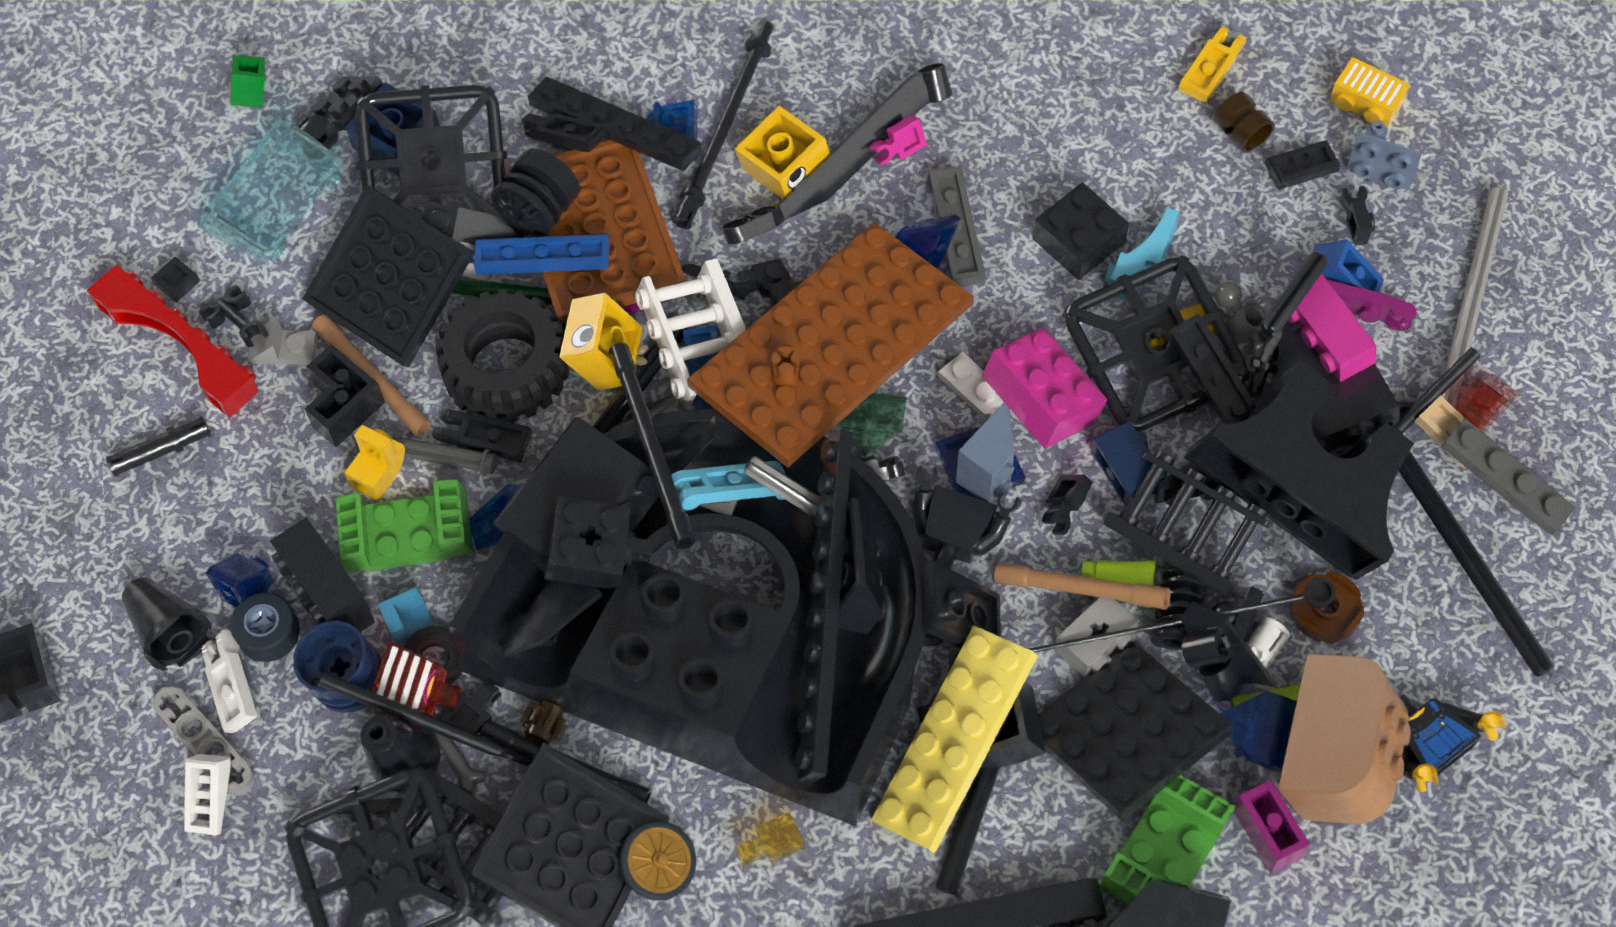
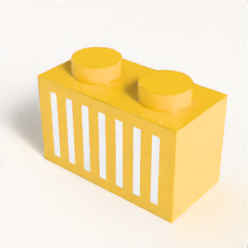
(1369, 92)

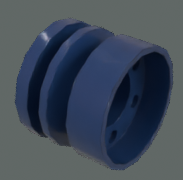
(340, 652)

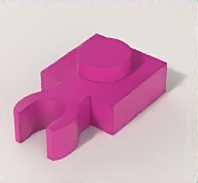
(903, 140)

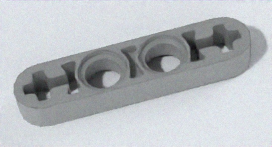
(205, 739)

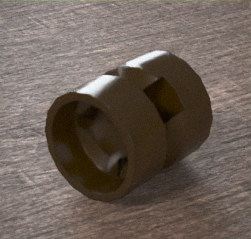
(1245, 124)

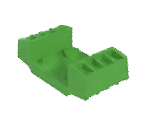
(404, 529)
(1169, 839)

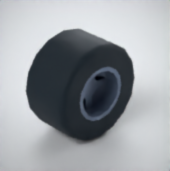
(260, 614)

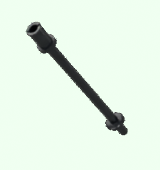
(693, 196)

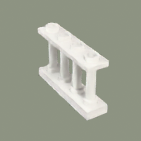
(721, 311)

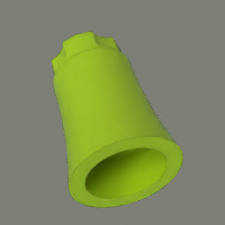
(1121, 571)

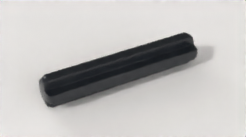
(1294, 294)

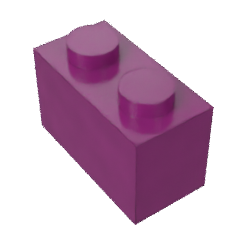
(1271, 827)

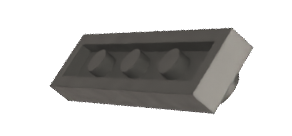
(963, 253)
(1508, 477)

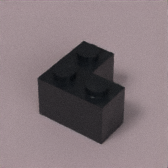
(346, 396)

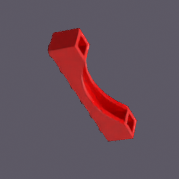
(128, 302)

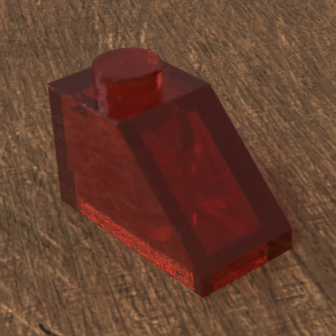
(1486, 401)

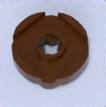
(1328, 626)

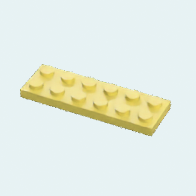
(954, 738)

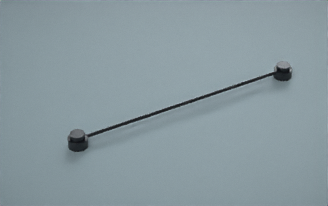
(1317, 593)

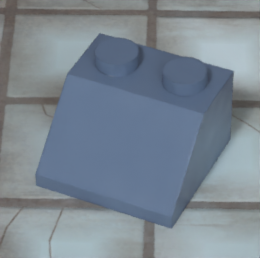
(987, 458)

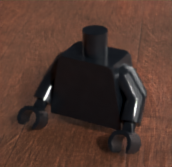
(957, 523)

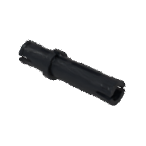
(158, 446)

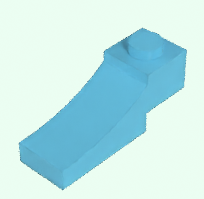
(1148, 253)

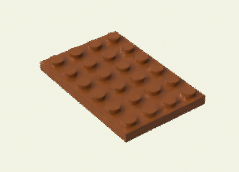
(620, 203)

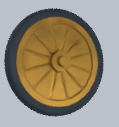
(658, 860)

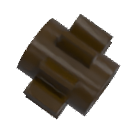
(543, 722)

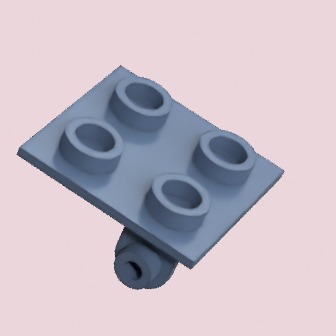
(1382, 159)

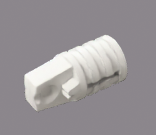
(1268, 640)

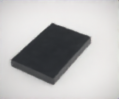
(957, 604)

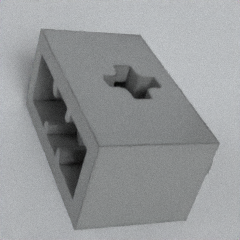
(1100, 618)

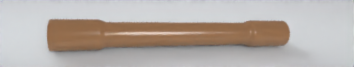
(405, 410)
(1137, 594)

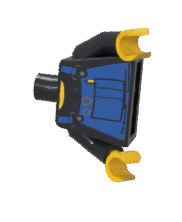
(1441, 737)

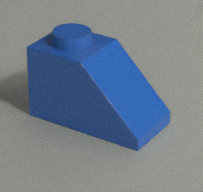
(1348, 266)

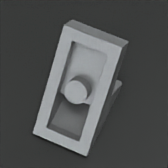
(283, 346)

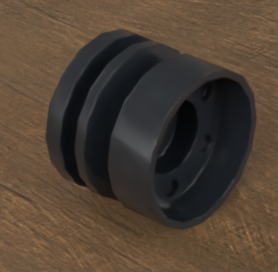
(535, 192)

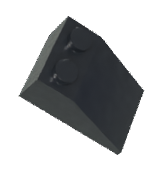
(1019, 735)

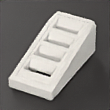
(218, 780)

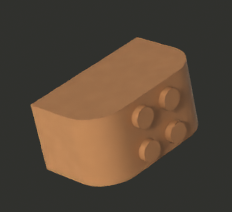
(1344, 742)

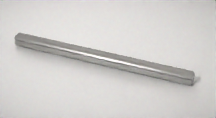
(1476, 284)

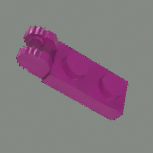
(1376, 306)

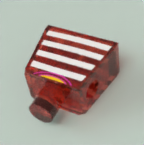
(413, 681)

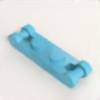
(719, 485)

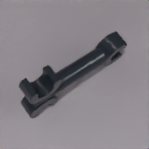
(229, 306)

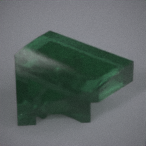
(875, 422)

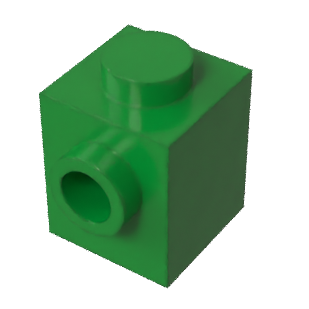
(247, 81)

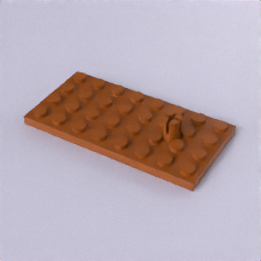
(830, 343)

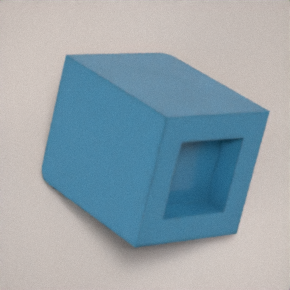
(405, 615)

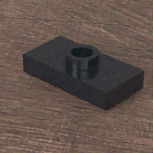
(1302, 164)

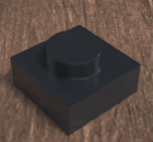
(175, 279)

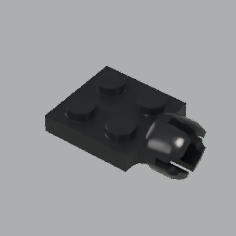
(338, 109)

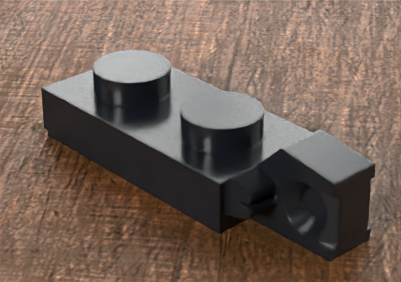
(564, 131)

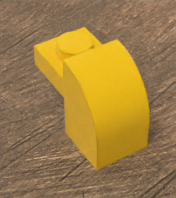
(376, 462)

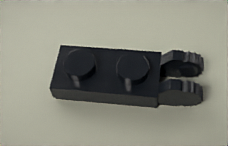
(484, 432)

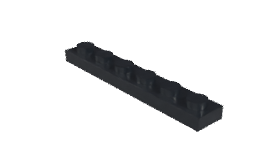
(621, 125)

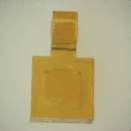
(775, 838)

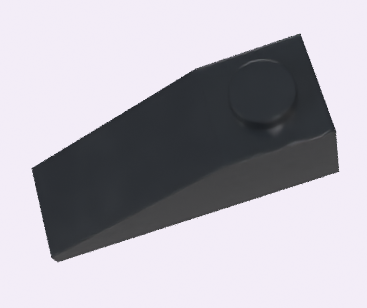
(467, 224)

